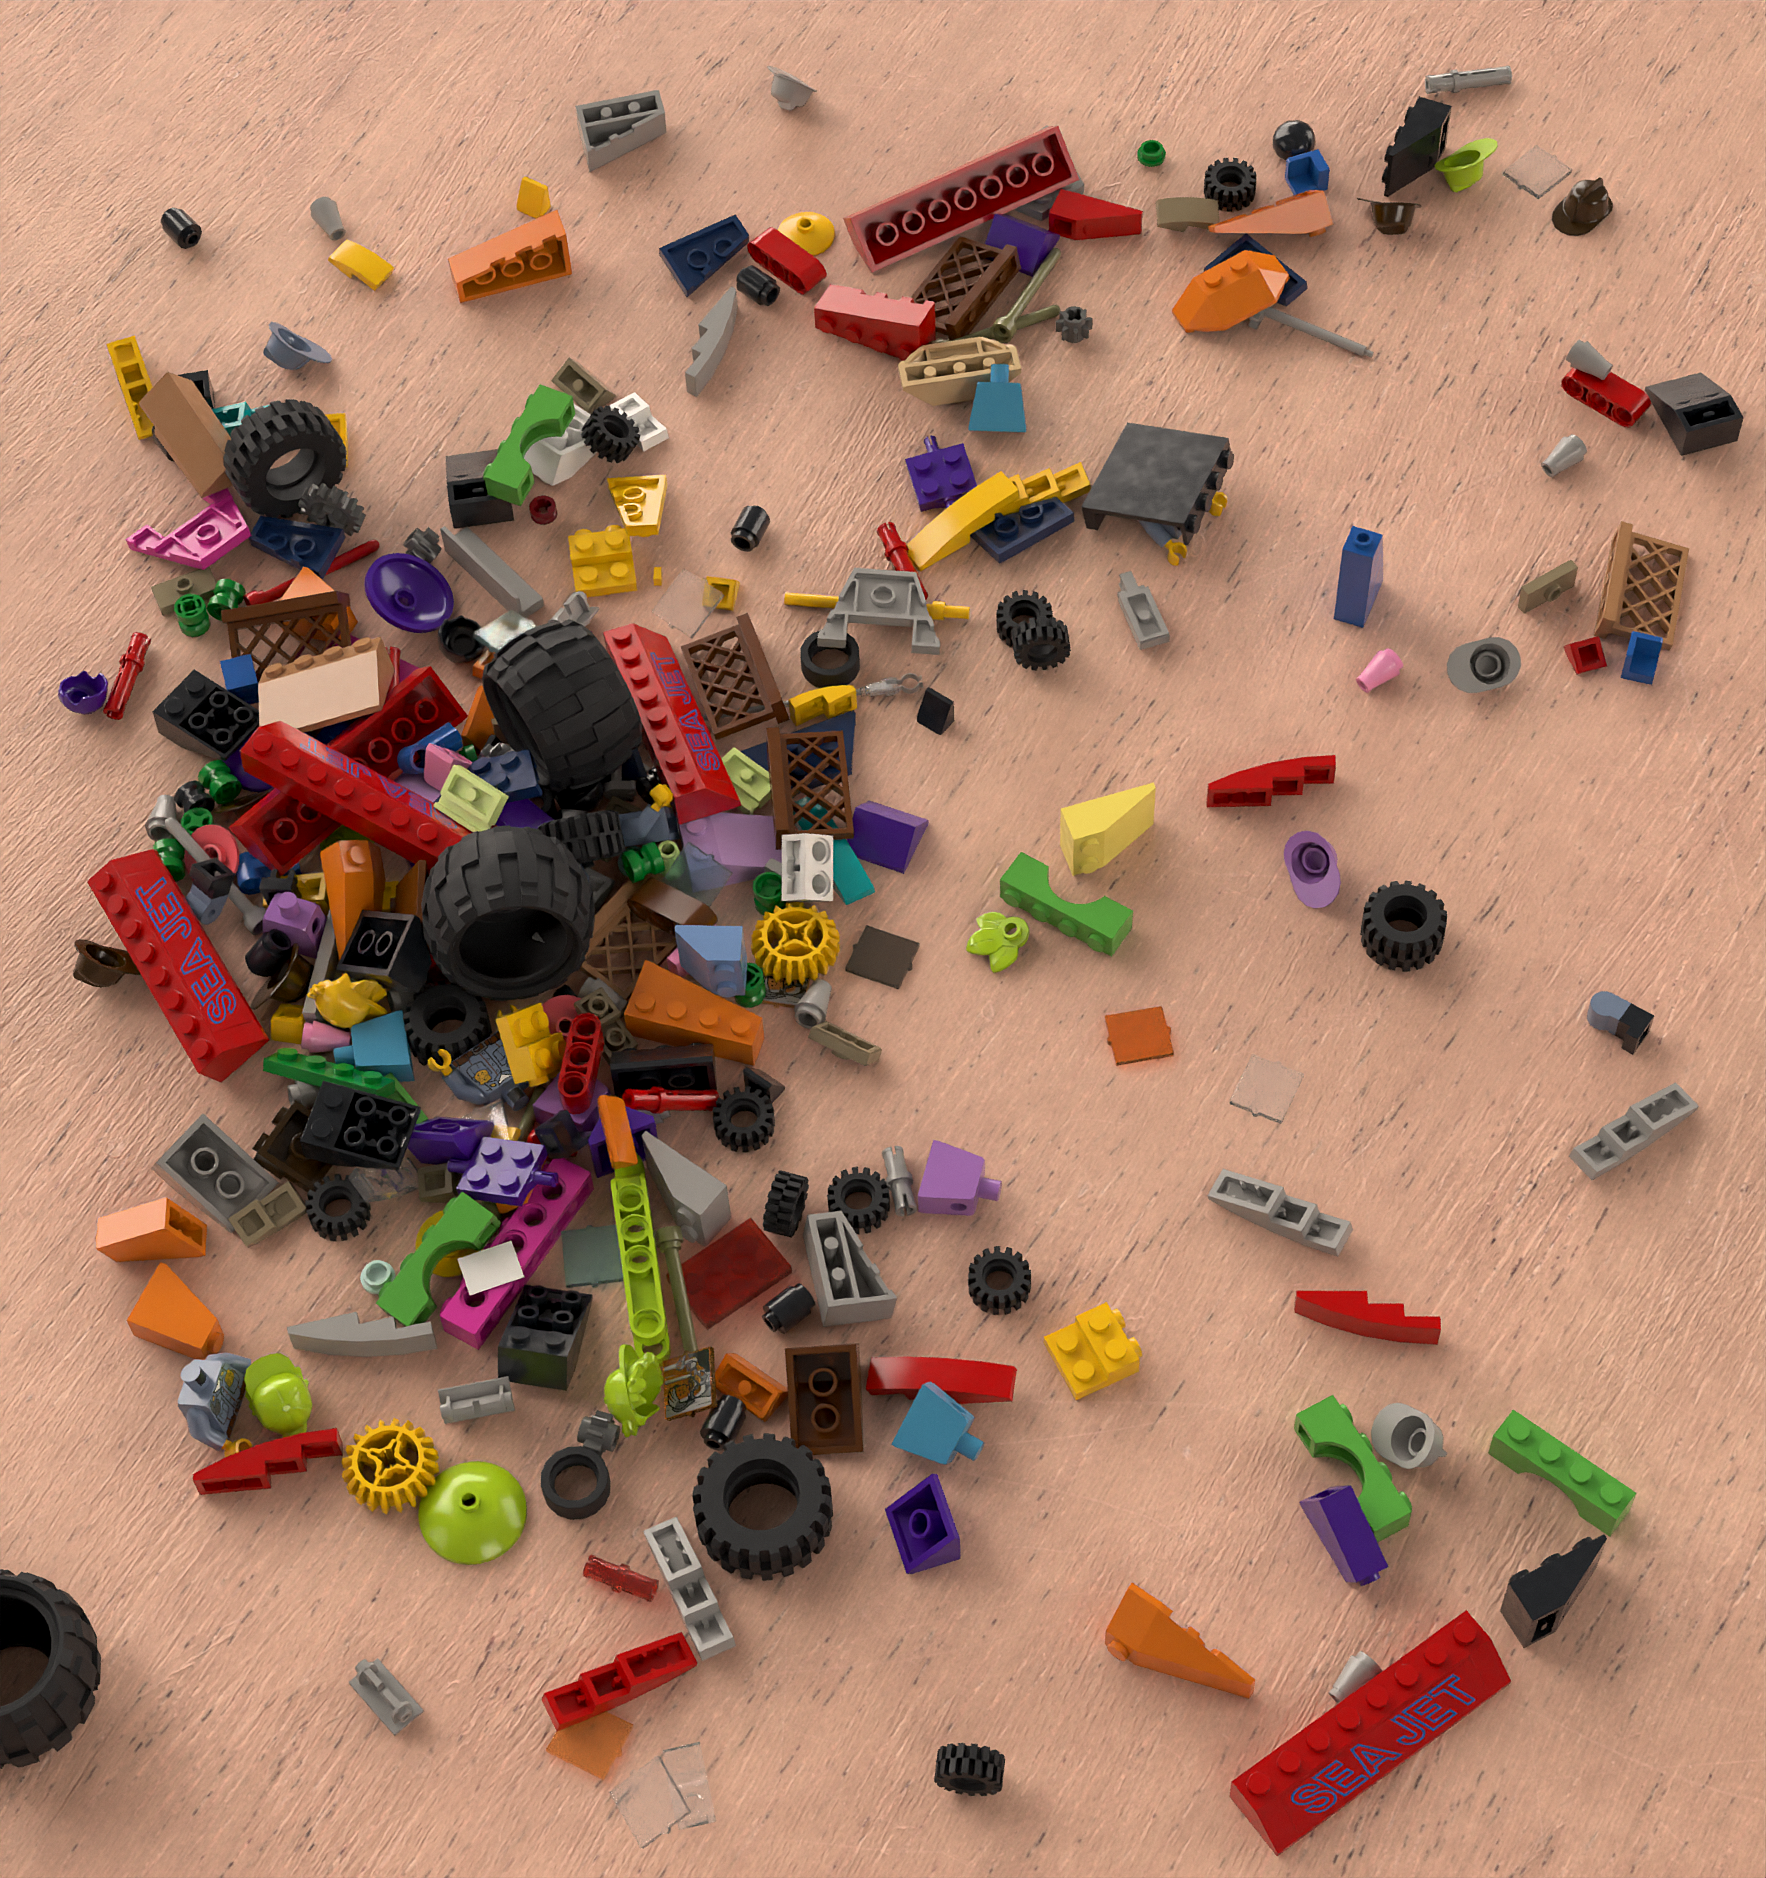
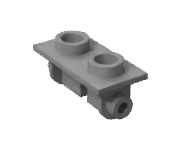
(575, 609)
(476, 1400)
(385, 1695)

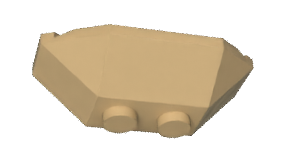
(952, 369)

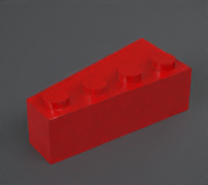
(876, 320)

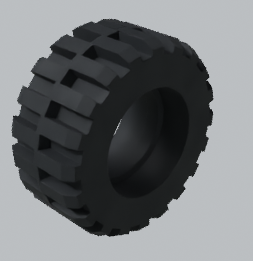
(269, 436)
(754, 1464)

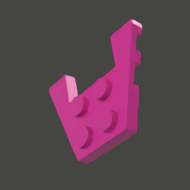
(201, 538)

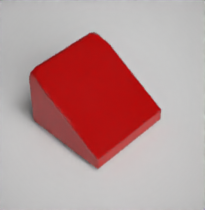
(1586, 655)

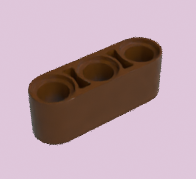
(668, 907)

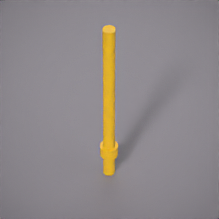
(937, 610)

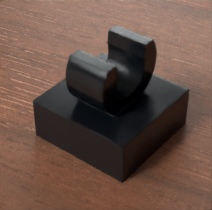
(276, 884)

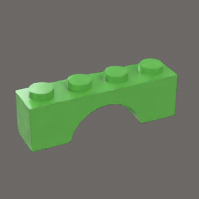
(545, 416)
(1098, 923)
(462, 1227)
(1329, 1432)
(1593, 1491)

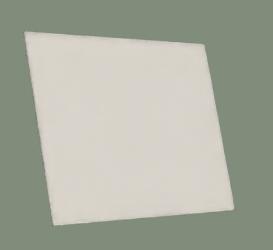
(490, 1268)

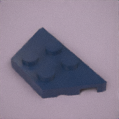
(844, 722)
(510, 773)

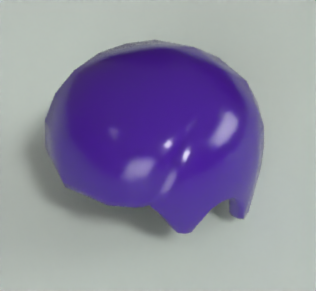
(83, 693)

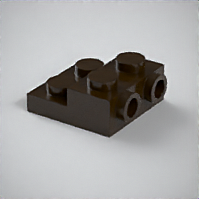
(282, 1150)

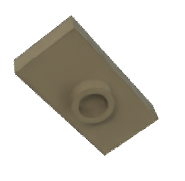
(197, 582)
(1548, 586)
(845, 1044)

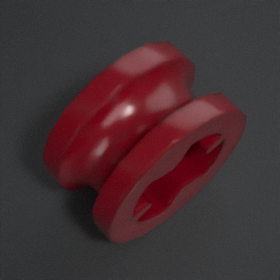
(549, 504)

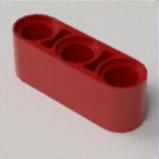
(786, 260)
(1610, 397)
(577, 1050)

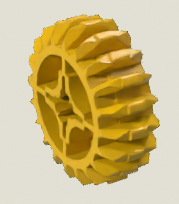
(795, 931)
(370, 1452)

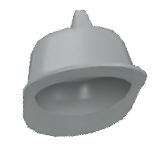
(789, 89)
(1483, 665)
(1407, 1436)

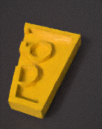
(639, 502)

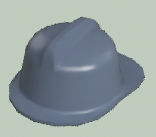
(292, 350)

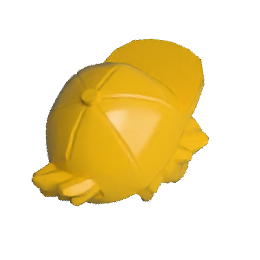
(348, 1002)

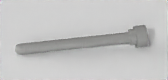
(252, 914)

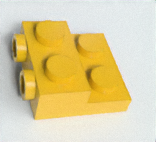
(602, 561)
(529, 1046)
(1094, 1351)

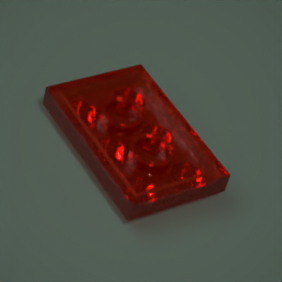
(732, 1273)

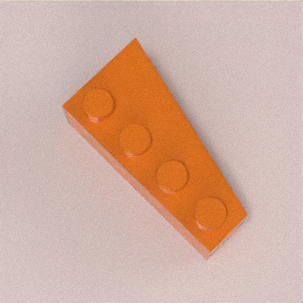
(513, 259)
(682, 1013)

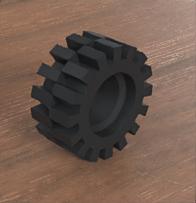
(1230, 172)
(610, 434)
(1018, 606)
(1041, 643)
(747, 1135)
(865, 1183)
(785, 1203)
(341, 1224)
(1004, 1298)
(969, 1769)

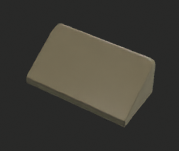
(583, 386)

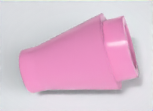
(1381, 668)
(323, 1037)

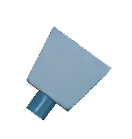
(998, 404)
(379, 1047)
(937, 1428)

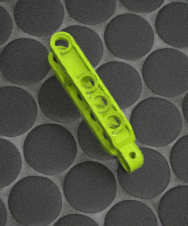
(642, 1279)

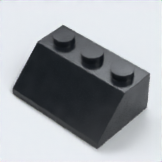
(387, 950)
(665, 1067)

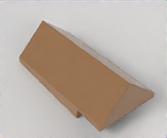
(189, 432)

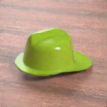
(1466, 164)

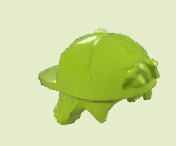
(633, 1389)
(278, 1394)

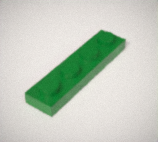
(316, 1069)

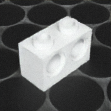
(807, 868)

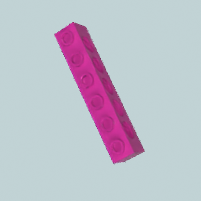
(476, 1323)

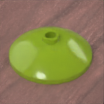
(477, 1531)

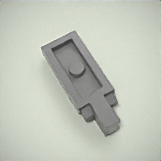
(1141, 613)

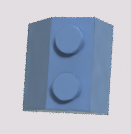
(714, 957)

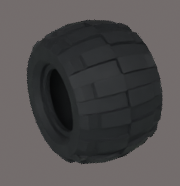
(563, 703)
(491, 900)
(55, 1624)

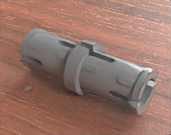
(899, 1181)

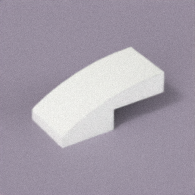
(651, 430)

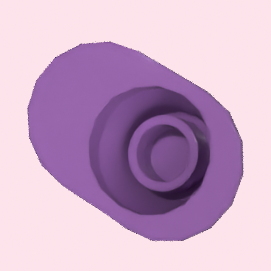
(1312, 868)

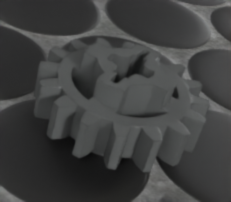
(332, 508)

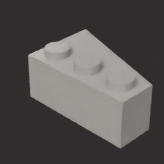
(619, 126)
(842, 1274)

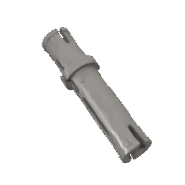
(1456, 81)

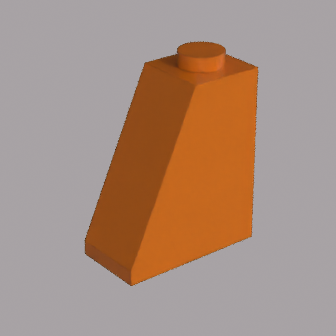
(309, 584)
(151, 1233)
(175, 1317)

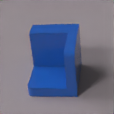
(1307, 172)
(1642, 657)
(241, 678)

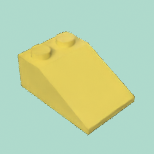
(1104, 827)

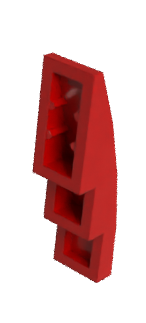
(1258, 784)
(1354, 1314)
(961, 1379)
(254, 1466)
(620, 1681)

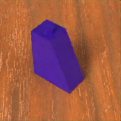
(1345, 1533)

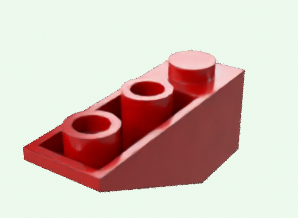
(1087, 217)

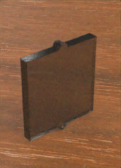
(882, 957)

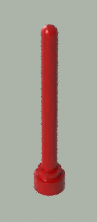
(339, 562)

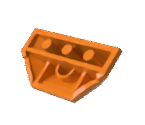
(1231, 292)

